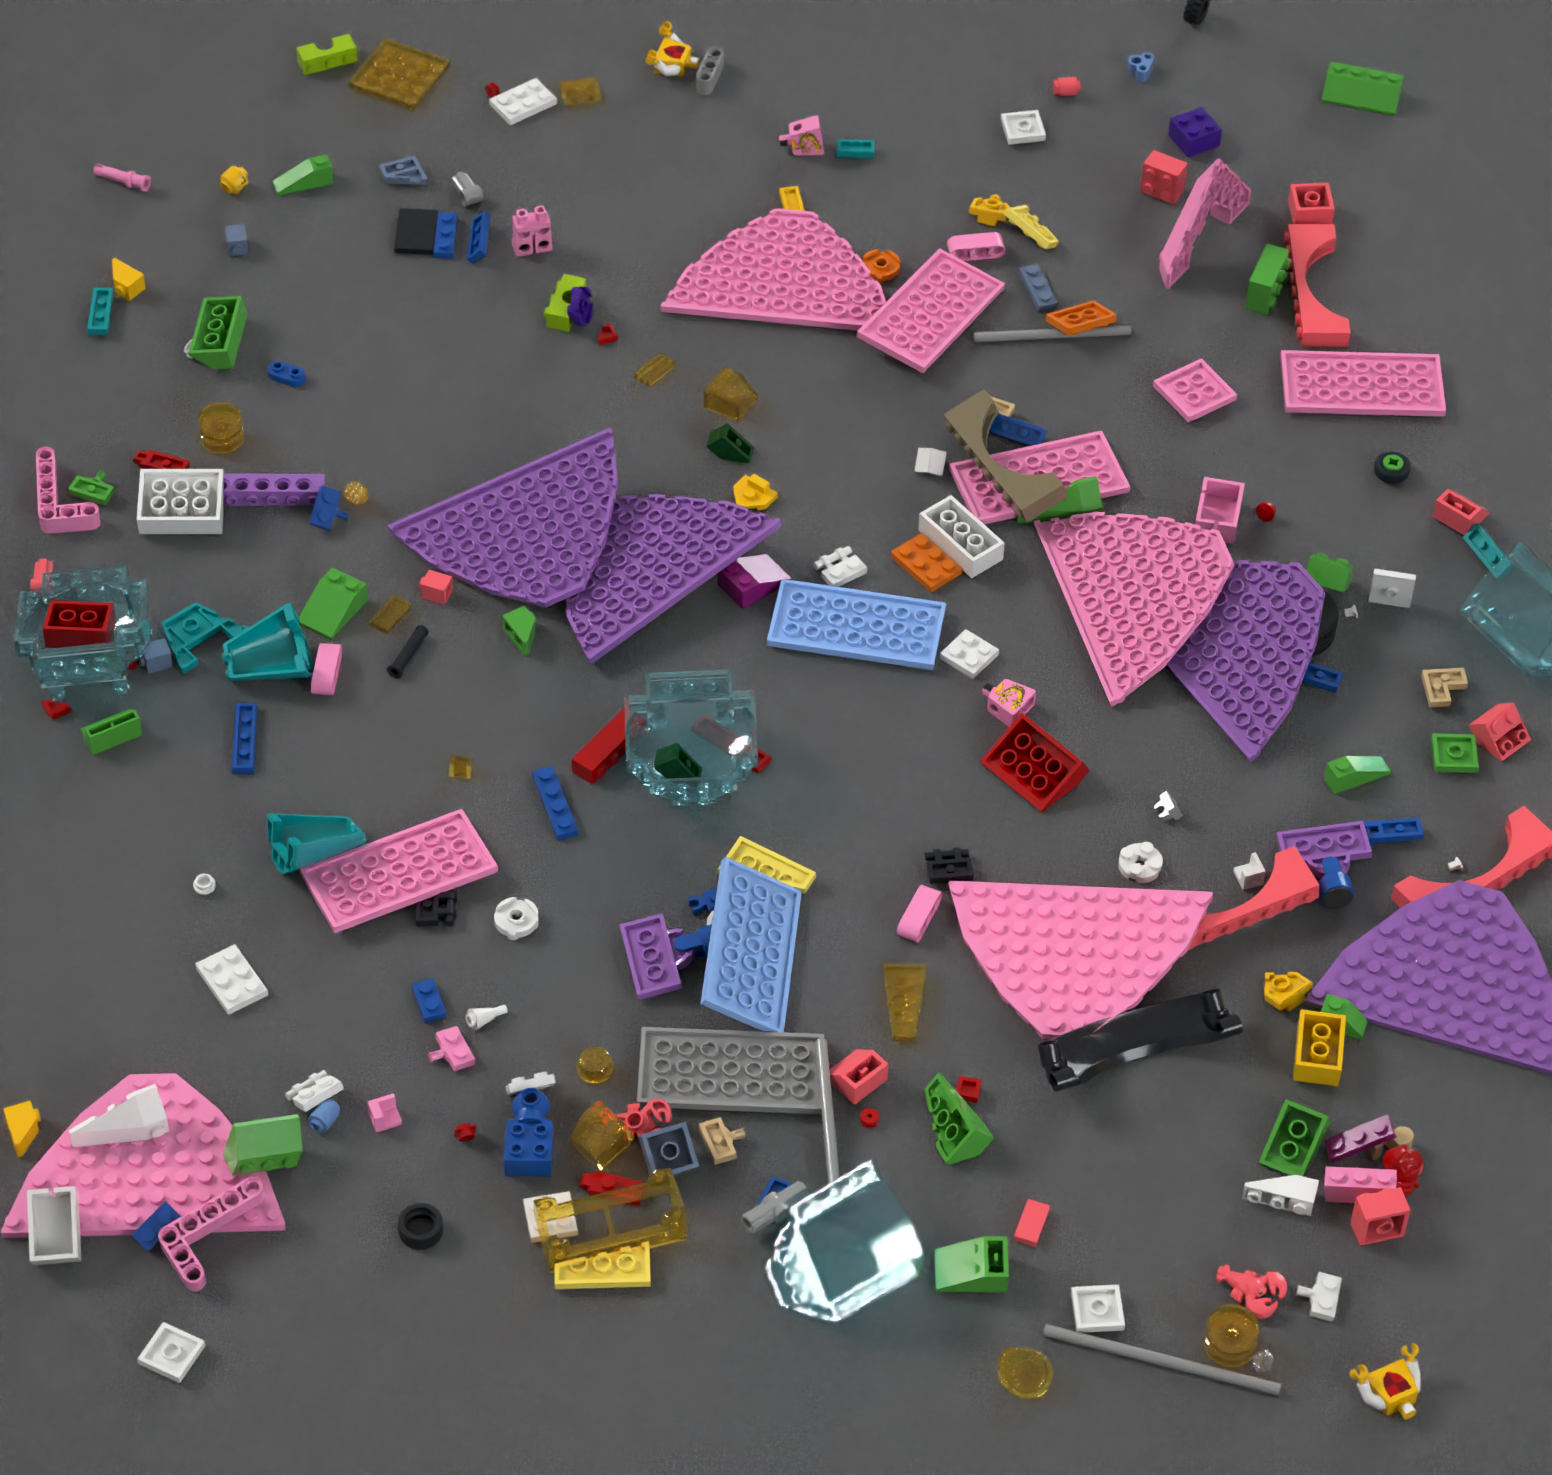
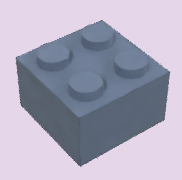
(668, 1149)

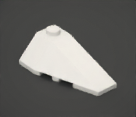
(133, 1120)

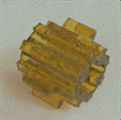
(355, 493)

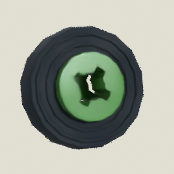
(1392, 467)

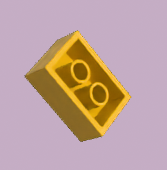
(1319, 1048)

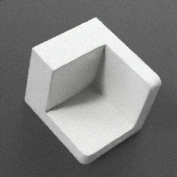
(930, 461)
(1250, 874)

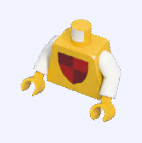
(672, 56)
(1392, 1386)

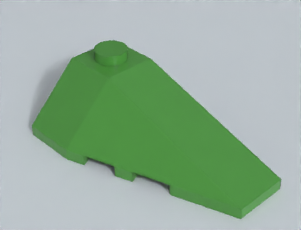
(1082, 498)
(957, 1126)

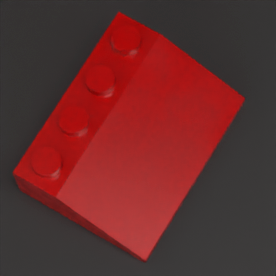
(1034, 763)

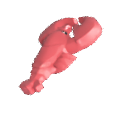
(641, 1121)
(1251, 1286)

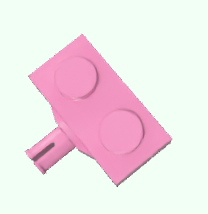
(453, 1049)

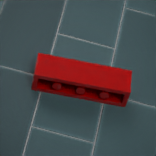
(601, 751)

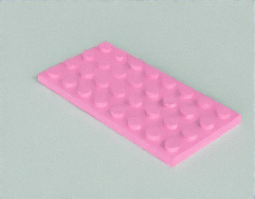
(930, 310)
(1362, 383)
(1068, 458)
(398, 870)

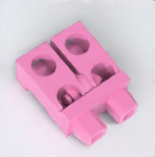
(531, 230)

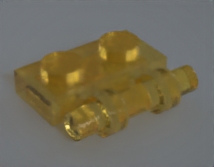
(580, 91)

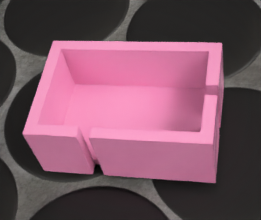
(1220, 507)

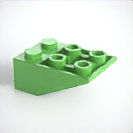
(973, 1266)

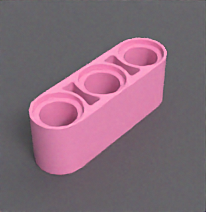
(976, 246)
(326, 669)
(919, 913)

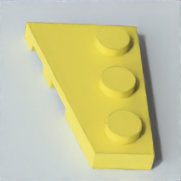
(1029, 224)

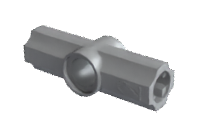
(774, 1207)

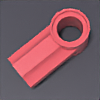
(41, 567)

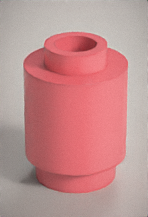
(1066, 86)

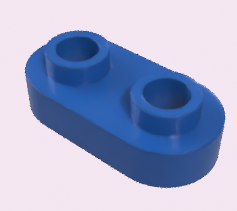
(286, 374)

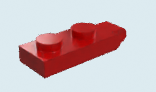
(157, 460)
(604, 1182)

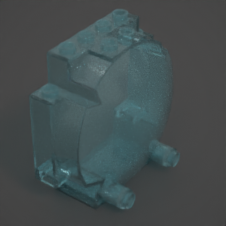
(85, 662)
(705, 719)

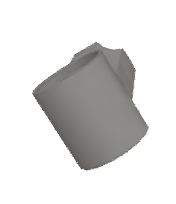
(468, 192)

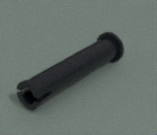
(395, 670)

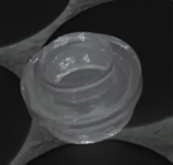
(1263, 1360)

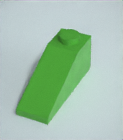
(307, 175)
(1354, 771)

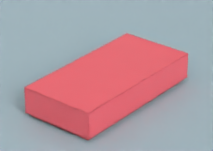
(1031, 1223)

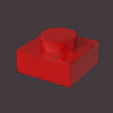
(969, 1088)

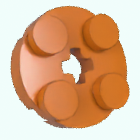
(888, 259)

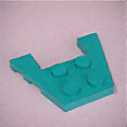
(193, 627)

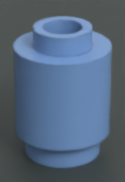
(323, 1116)

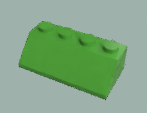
(1362, 88)
(219, 331)

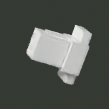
(1351, 612)
(1455, 865)

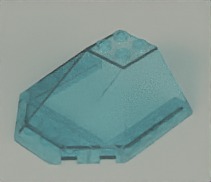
(1515, 610)
(844, 1248)

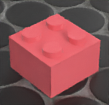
(1163, 177)
(1311, 203)
(1380, 1216)

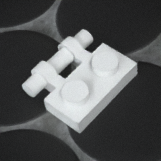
(842, 572)
(540, 1082)
(314, 1090)

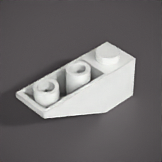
(1287, 1193)

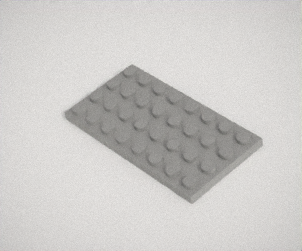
(730, 1070)

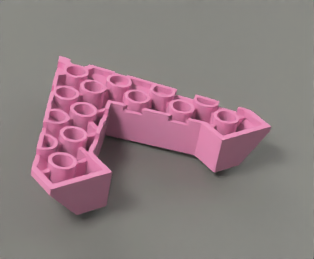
(1214, 190)

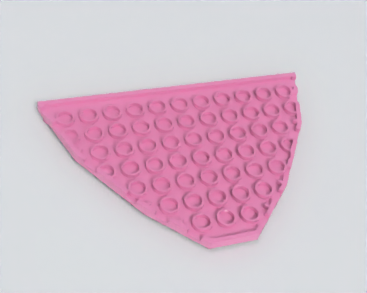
(780, 272)
(1134, 588)
(1075, 949)
(131, 1180)

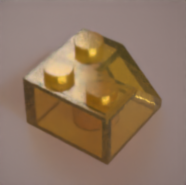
(729, 394)
(600, 1135)

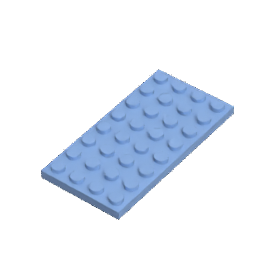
(856, 624)
(751, 947)

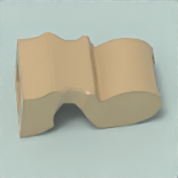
(1404, 1136)

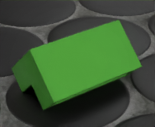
(112, 731)

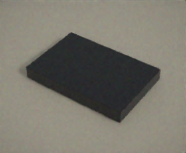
(416, 231)

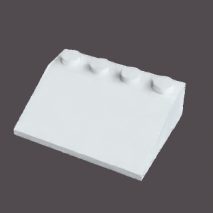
(180, 501)

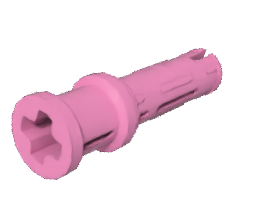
(129, 178)

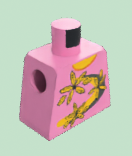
(804, 137)
(1009, 700)

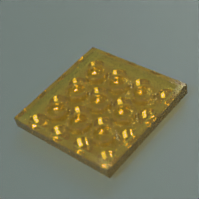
(399, 73)

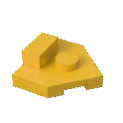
(989, 210)
(754, 492)
(1286, 990)

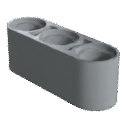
(710, 70)

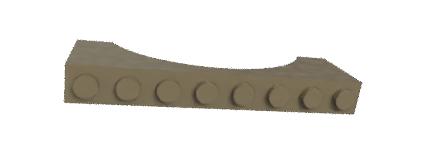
(1026, 492)

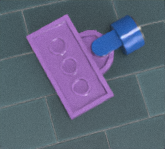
(1328, 856)
(660, 953)

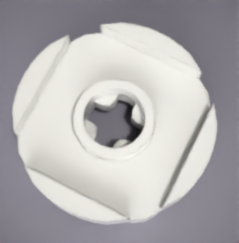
(1140, 852)
(516, 928)

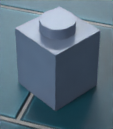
(236, 240)
(157, 656)

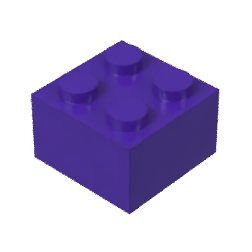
(1195, 132)

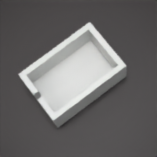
(54, 1225)

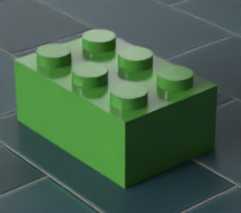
(1268, 279)

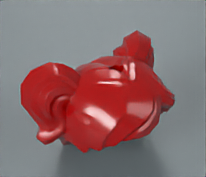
(1408, 1167)

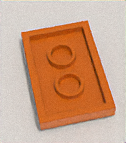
(1081, 318)
(926, 562)

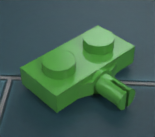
(92, 488)

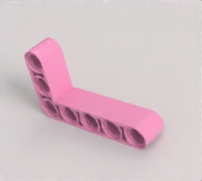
(56, 517)
(206, 1226)

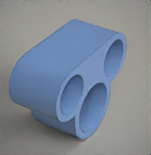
(1141, 66)

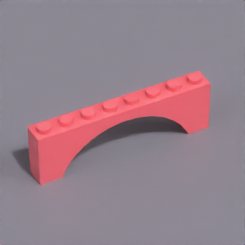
(1315, 323)
(1527, 847)
(1286, 888)

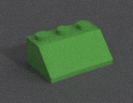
(263, 1145)

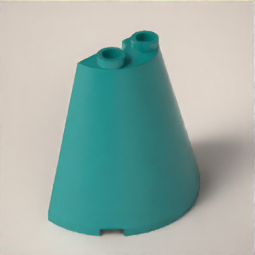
(269, 649)
(309, 839)

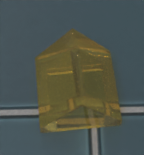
(460, 766)

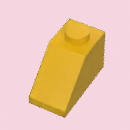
(127, 280)
(22, 1125)

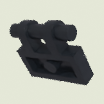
(956, 868)
(429, 913)

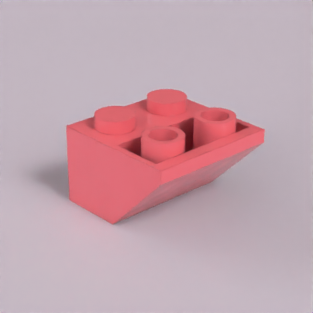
(1458, 511)
(1500, 731)
(859, 1074)

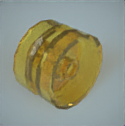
(221, 427)
(1231, 1335)

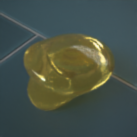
(1024, 1372)

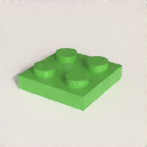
(1454, 753)

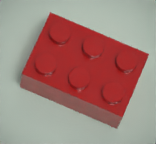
(78, 623)

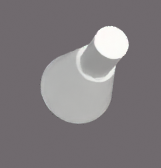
(480, 1016)

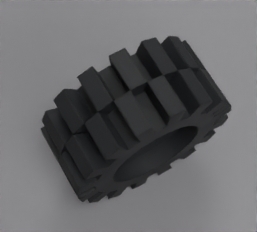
(1196, 11)

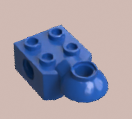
(529, 1136)

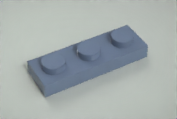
(1038, 287)

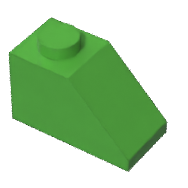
(520, 628)
(1355, 1020)

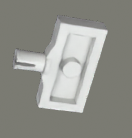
(1322, 1296)

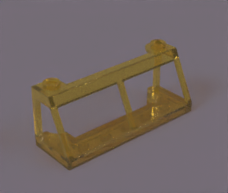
(669, 1231)

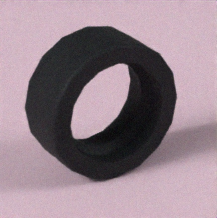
(415, 1211)

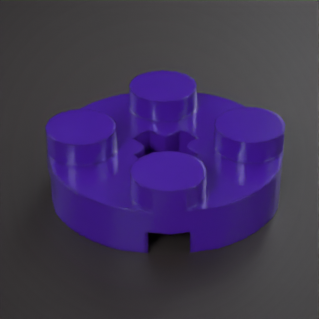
(580, 308)

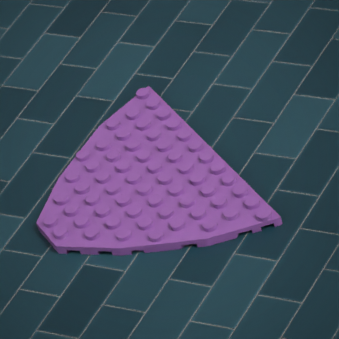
(526, 531)
(653, 559)
(1253, 650)
(1453, 974)

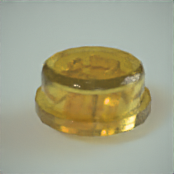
(595, 1065)

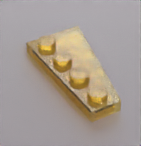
(905, 996)

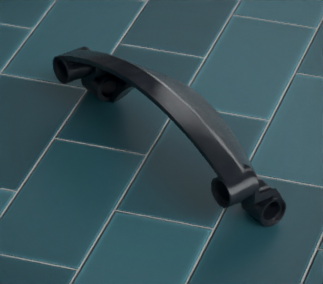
(1137, 1033)

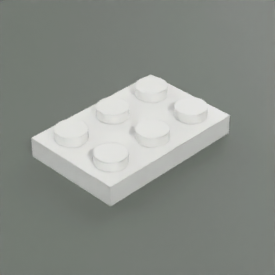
(523, 101)
(231, 979)

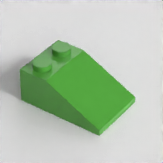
(1330, 573)
(333, 603)
(1295, 1139)

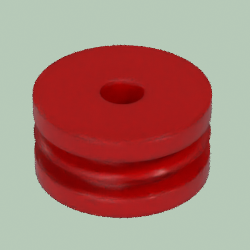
(492, 89)
(869, 1118)

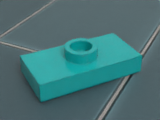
(855, 148)

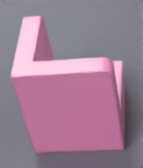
(384, 1113)

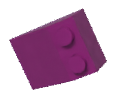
(751, 579)

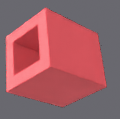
(436, 587)

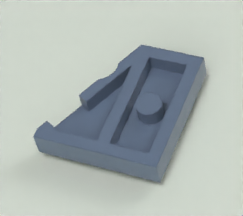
(403, 172)

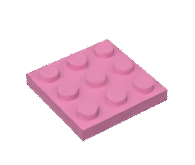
(1194, 390)

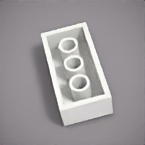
(961, 536)

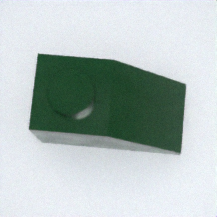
(729, 444)
(676, 763)

